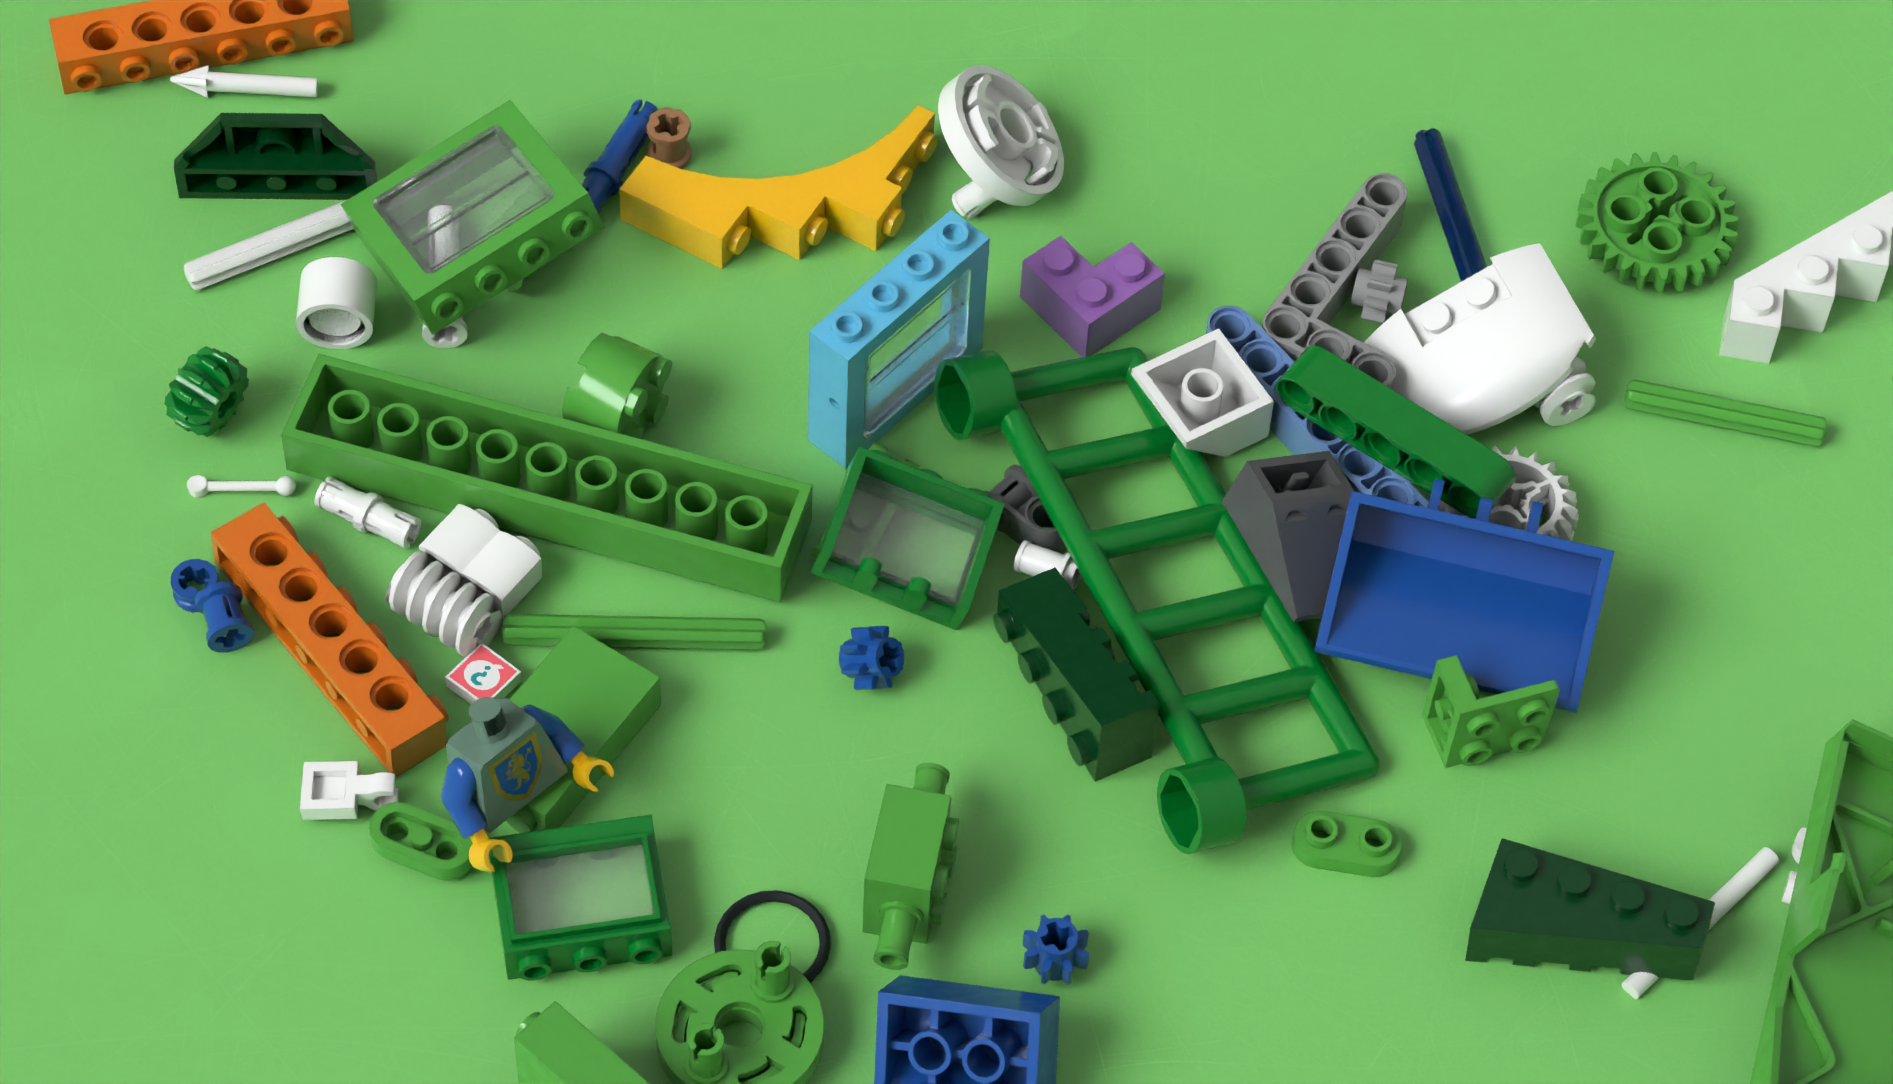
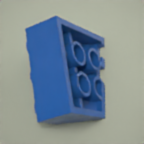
(964, 1034)

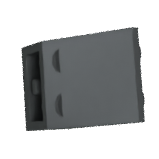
(1293, 524)

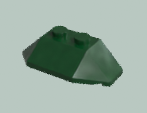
(273, 159)

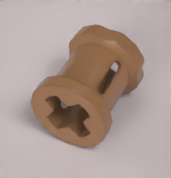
(669, 134)

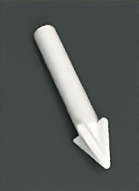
(202, 81)

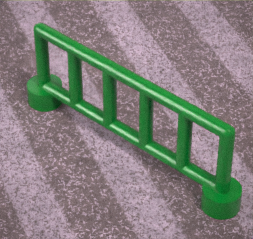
(1204, 799)

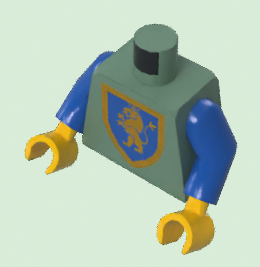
(502, 765)

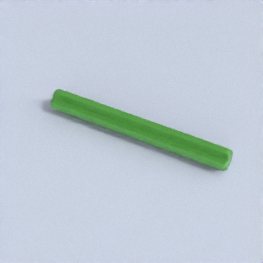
(638, 631)

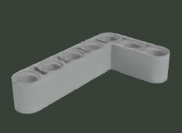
(1328, 278)

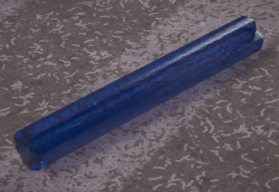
(1449, 203)

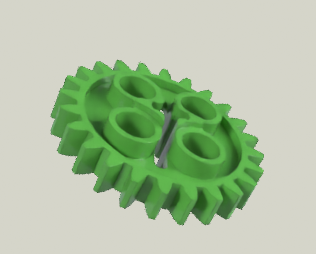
(1634, 206)

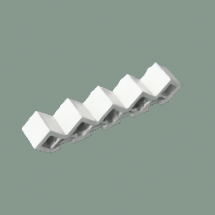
(1803, 281)

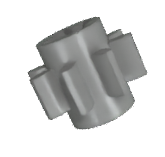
(1379, 291)

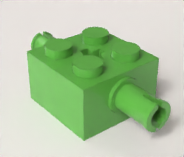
(909, 865)

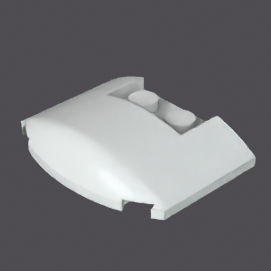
(1487, 342)

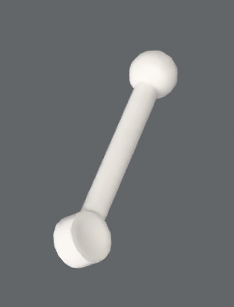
(199, 486)

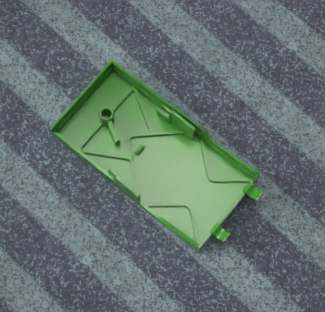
(1835, 960)

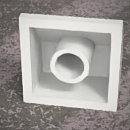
(1207, 395)

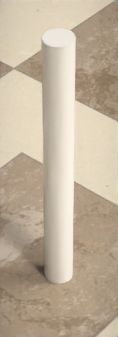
(1724, 900)

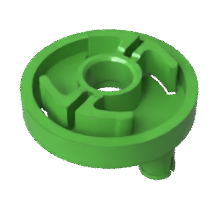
(761, 995)

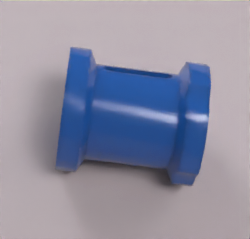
(224, 617)

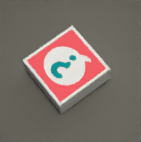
(483, 675)

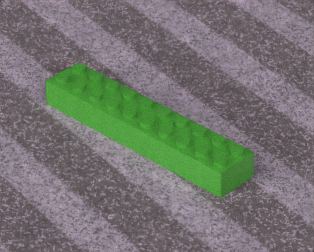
(549, 477)

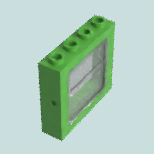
(472, 216)

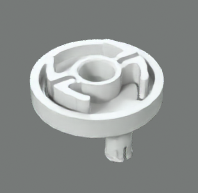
(997, 138)

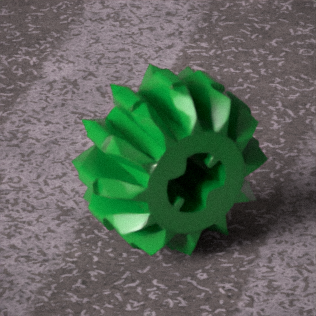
(206, 391)

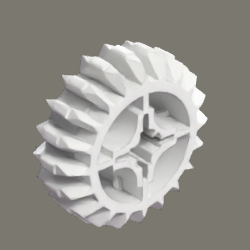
(1536, 484)

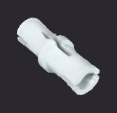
(367, 512)

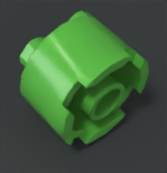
(618, 387)

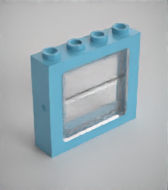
(886, 340)

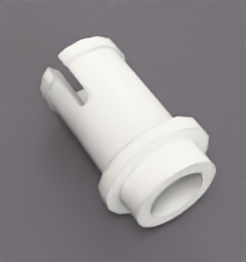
(1036, 559)

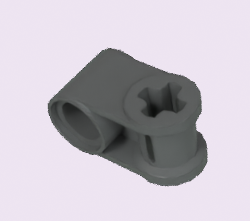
(1023, 512)

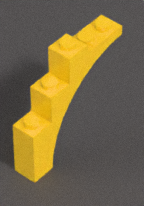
(790, 212)

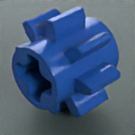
(871, 657)
(1055, 949)

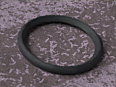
(783, 897)

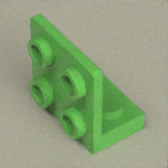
(1474, 728)

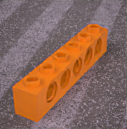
(184, 35)
(394, 737)

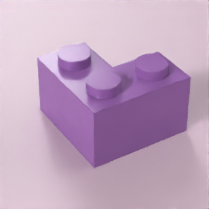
(1089, 302)

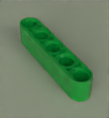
(1394, 430)

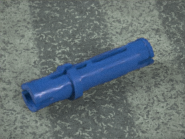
(605, 174)

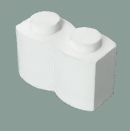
(482, 554)

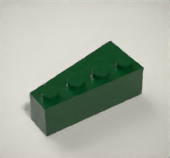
(1077, 674)
(1585, 917)

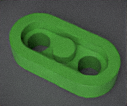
(425, 841)
(1346, 846)

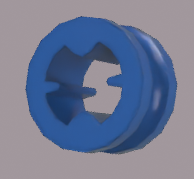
(194, 569)

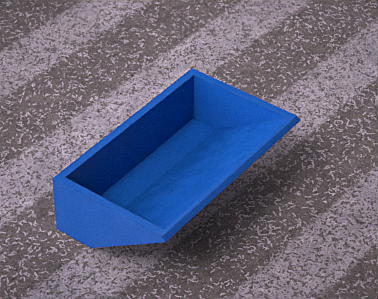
(1447, 585)

